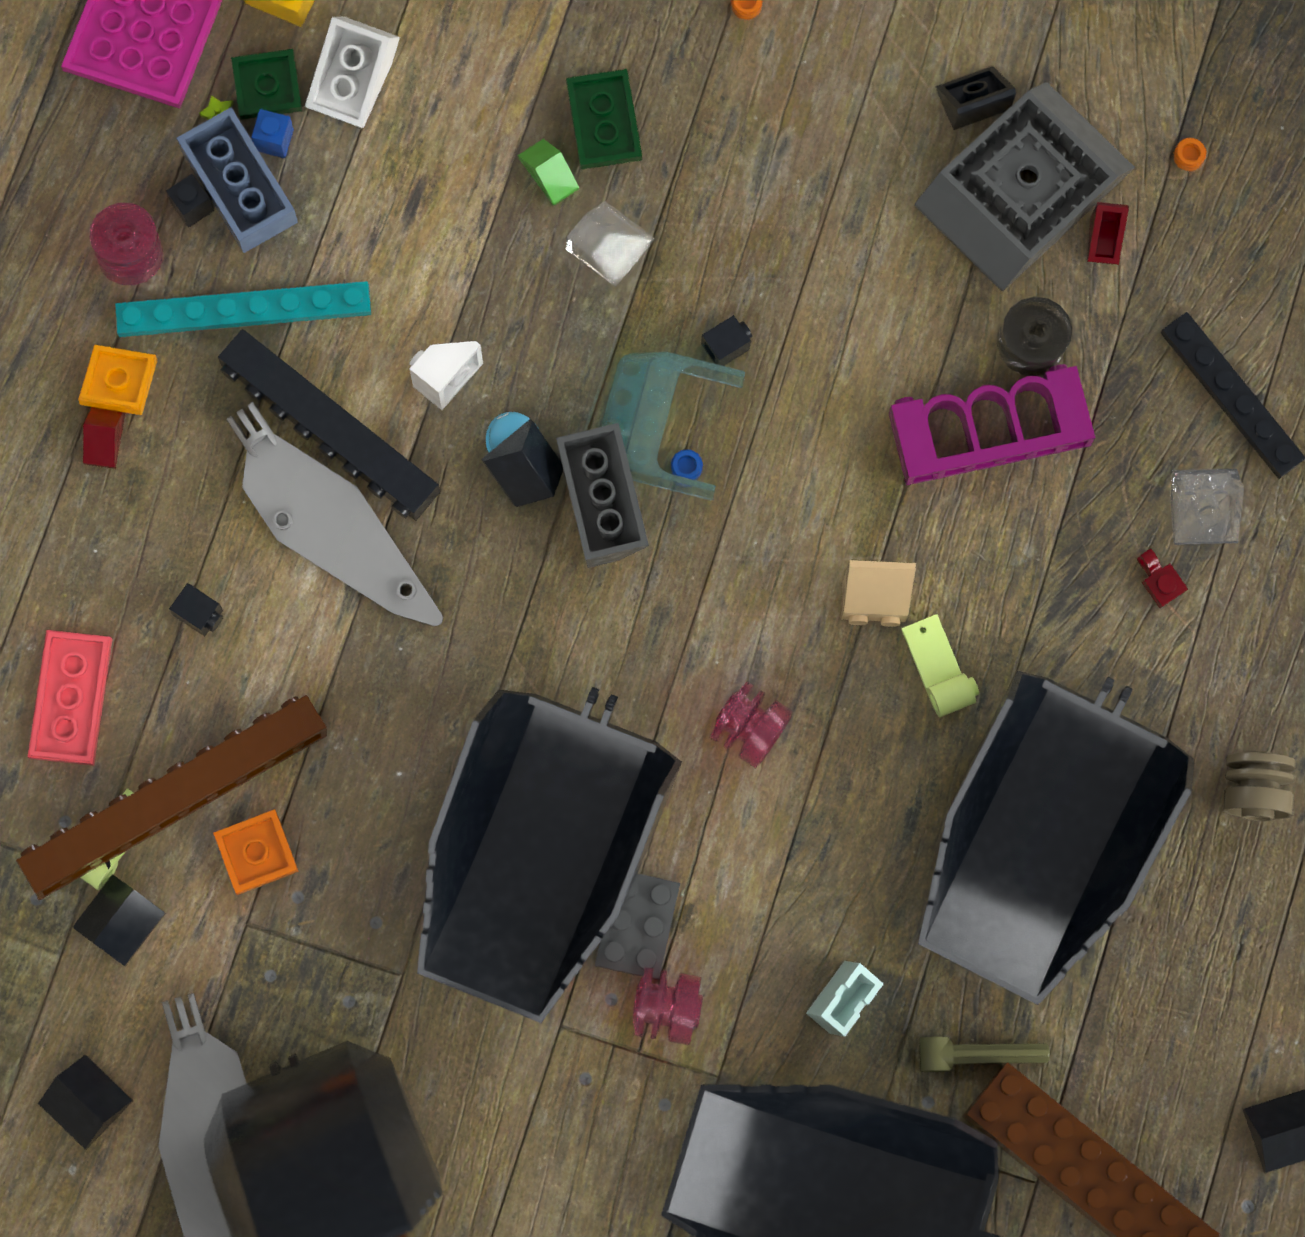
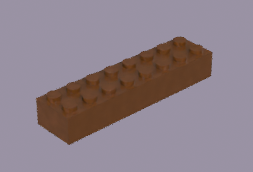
(1077, 1162)

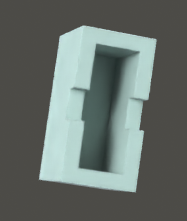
(844, 998)

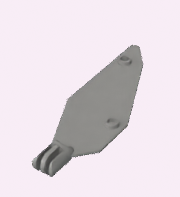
(327, 521)
(197, 1078)

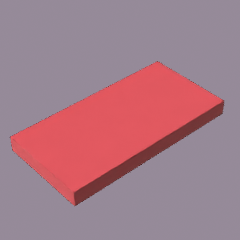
(70, 697)

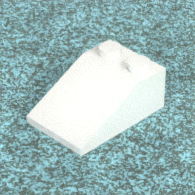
(351, 70)

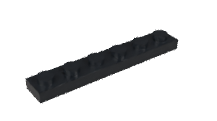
(1233, 395)

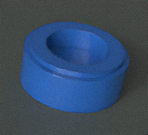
(687, 464)

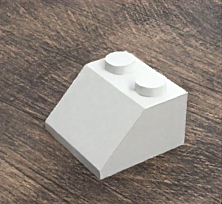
(444, 370)

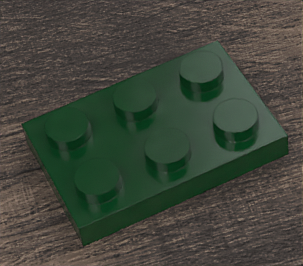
(604, 119)

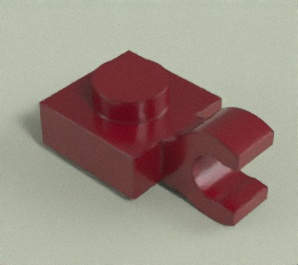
(1162, 583)

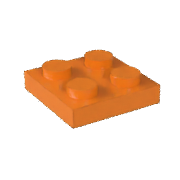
(255, 852)

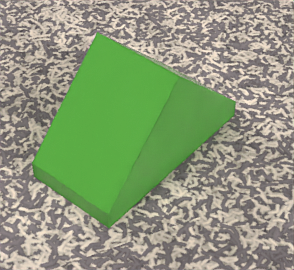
(549, 171)

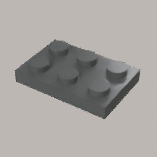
(642, 928)

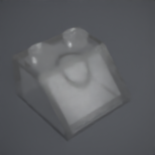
(1206, 506)

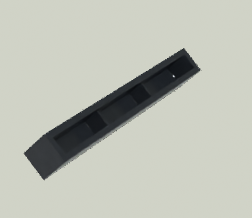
(329, 425)

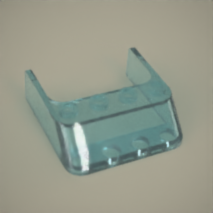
(641, 406)

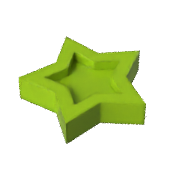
(215, 107)

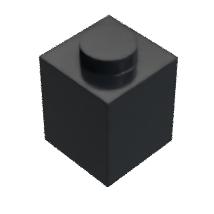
(190, 200)
(727, 341)
(197, 610)

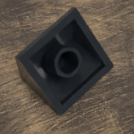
(976, 97)
(525, 466)
(118, 920)
(84, 1101)
(1278, 1130)

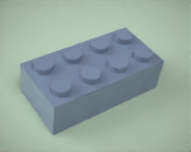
(237, 180)

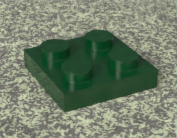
(266, 83)

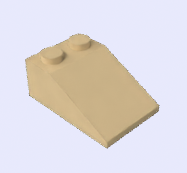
(877, 592)

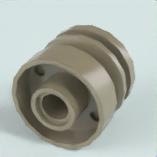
(1259, 789)

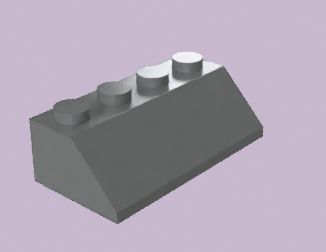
(602, 494)

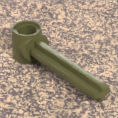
(940, 1054)

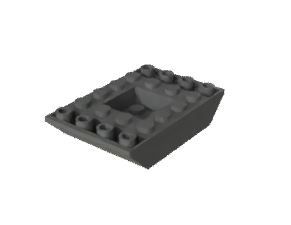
(1011, 222)

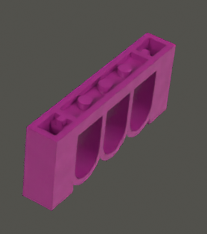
(1059, 388)

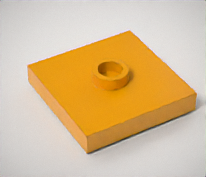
(117, 379)

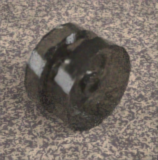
(1049, 339)

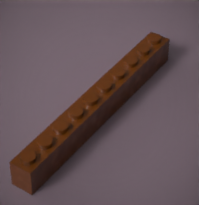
(171, 797)

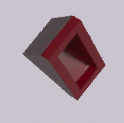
(1107, 232)
(102, 437)

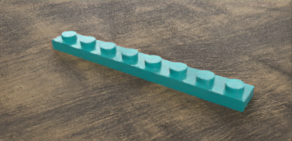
(243, 309)

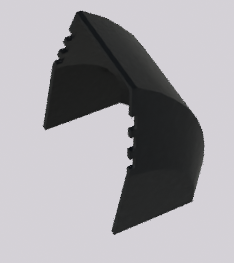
(1050, 834)
(537, 847)
(321, 1150)
(828, 1167)

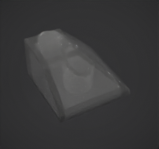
(608, 242)

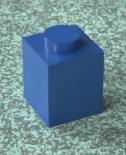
(272, 133)

